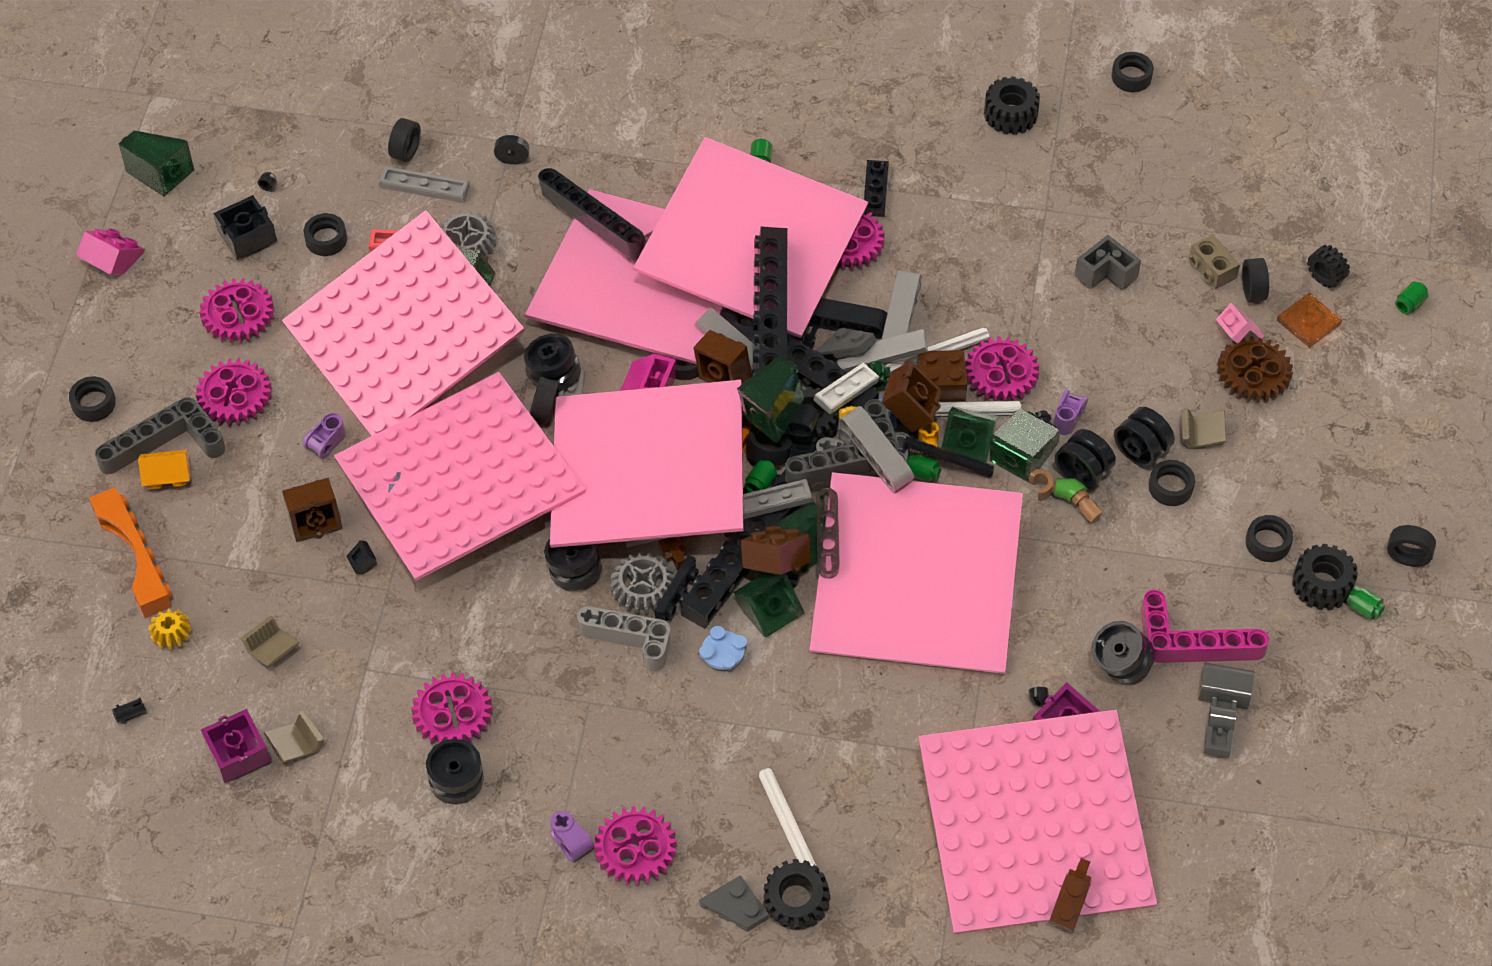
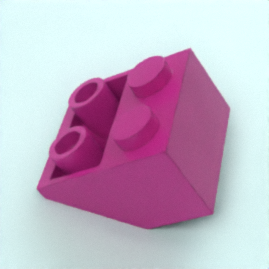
(109, 250)
(650, 372)

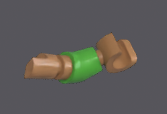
(1068, 489)

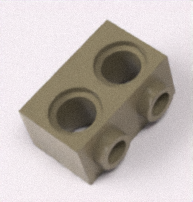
(1214, 262)

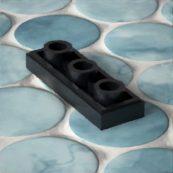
(876, 187)
(667, 606)

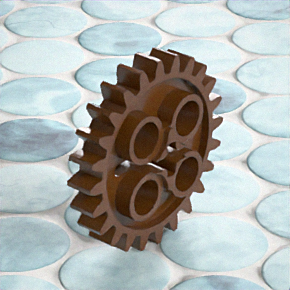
(1254, 369)

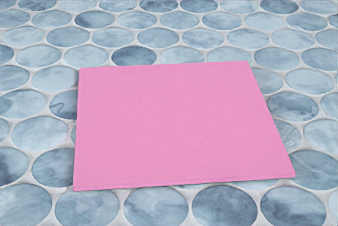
(712, 222)
(600, 294)
(403, 325)
(650, 463)
(465, 478)
(919, 574)
(1024, 808)

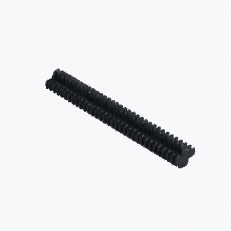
(949, 456)

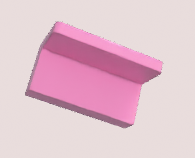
(1237, 323)

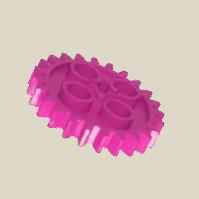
(864, 243)
(221, 317)
(990, 378)
(228, 386)
(474, 704)
(642, 864)

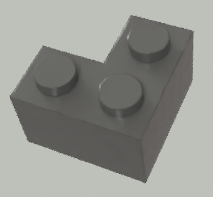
(1109, 260)

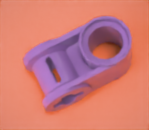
(1069, 412)
(323, 438)
(570, 836)

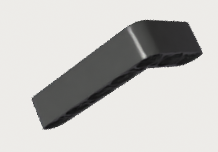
(156, 431)
(841, 459)

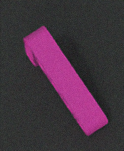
(1196, 639)

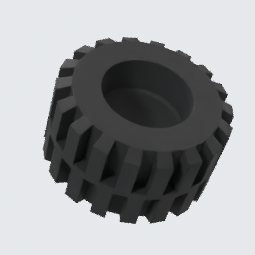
(1011, 118)
(826, 424)
(1328, 561)
(797, 873)

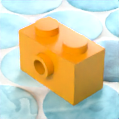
(164, 468)

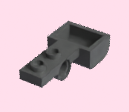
(1226, 690)

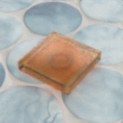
(1309, 320)

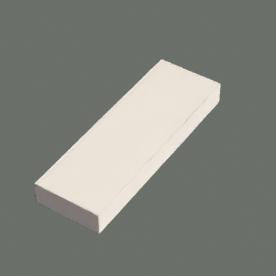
(846, 388)

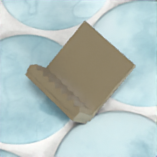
(1203, 429)
(268, 642)
(295, 739)

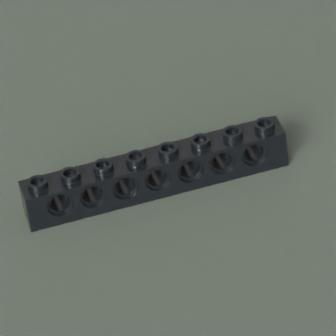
(772, 276)
(812, 367)
(702, 610)

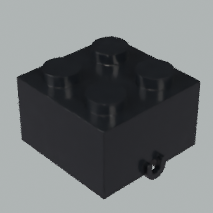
(245, 227)

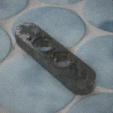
(827, 533)

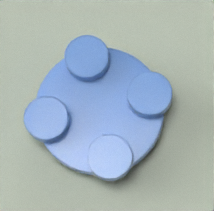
(723, 649)

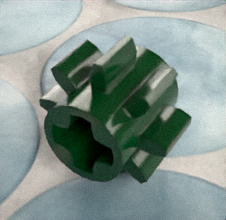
(883, 373)

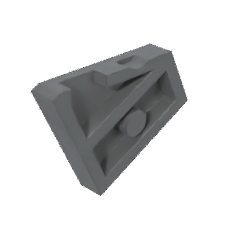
(847, 342)
(736, 904)

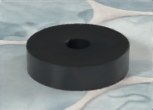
(511, 149)

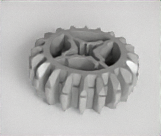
(470, 232)
(643, 573)

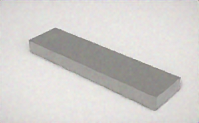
(424, 184)
(713, 321)
(888, 350)

